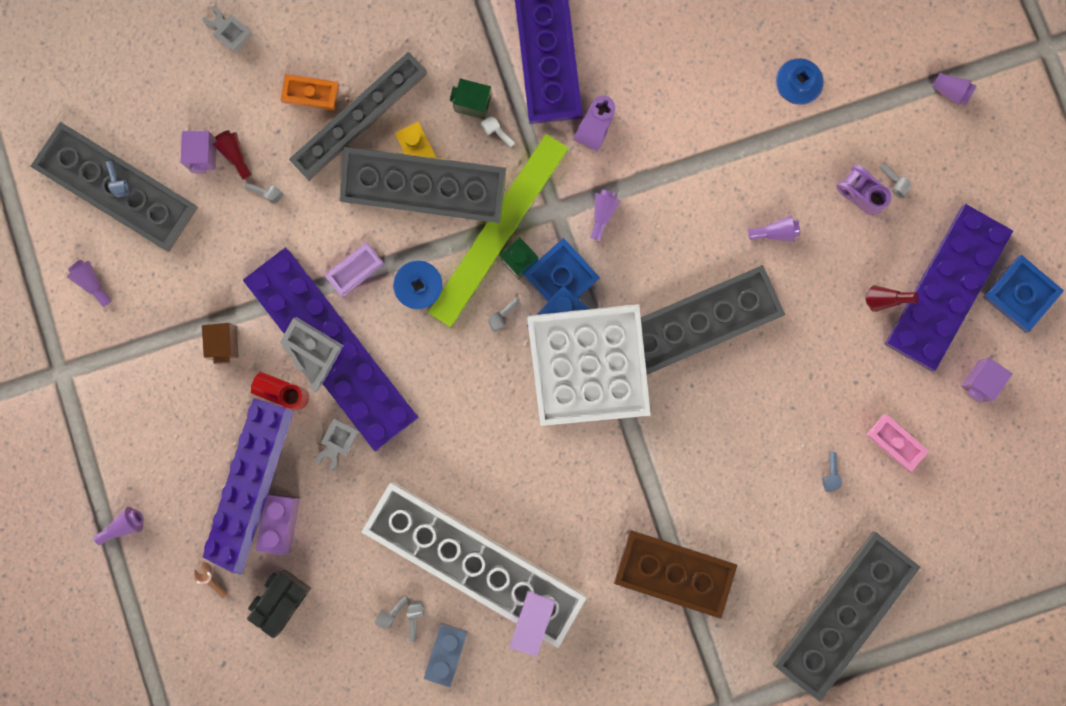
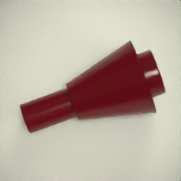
(229, 146)
(882, 298)

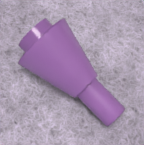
(604, 209)
(783, 230)
(85, 277)
(127, 523)

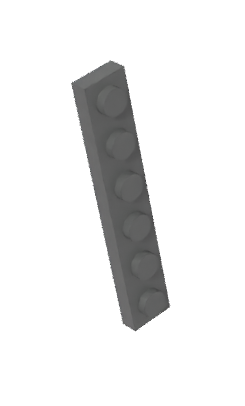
(358, 116)

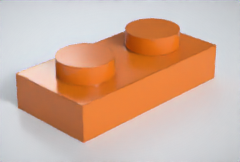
(310, 92)

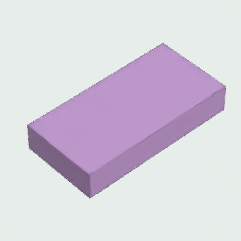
(354, 270)
(532, 623)

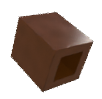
(220, 342)

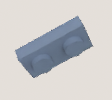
(445, 655)

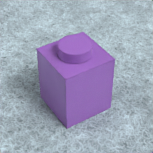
(198, 151)
(986, 380)

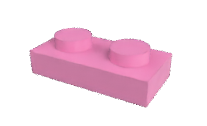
(897, 443)

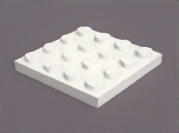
(589, 365)

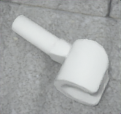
(490, 125)

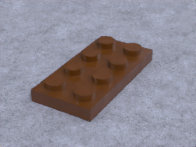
(675, 574)

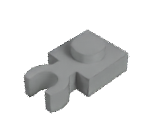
(229, 31)
(338, 440)

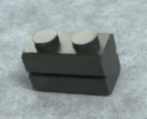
(278, 602)

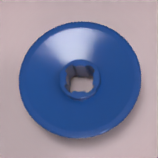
(790, 86)
(412, 273)

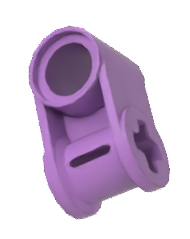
(594, 126)
(863, 189)

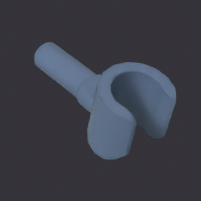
(119, 188)
(834, 481)

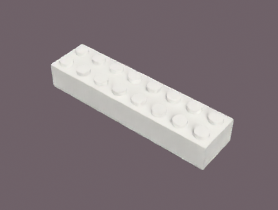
(469, 559)

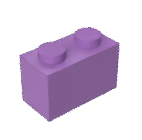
(277, 524)

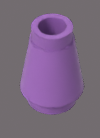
(954, 88)

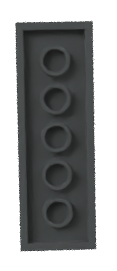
(82, 169)
(422, 184)
(708, 318)
(846, 616)

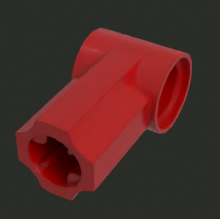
(278, 391)

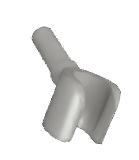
(902, 184)
(272, 194)
(496, 320)
(414, 610)
(385, 619)

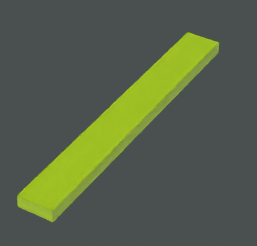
(496, 235)

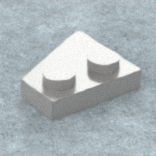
(311, 351)

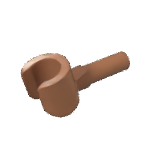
(208, 579)

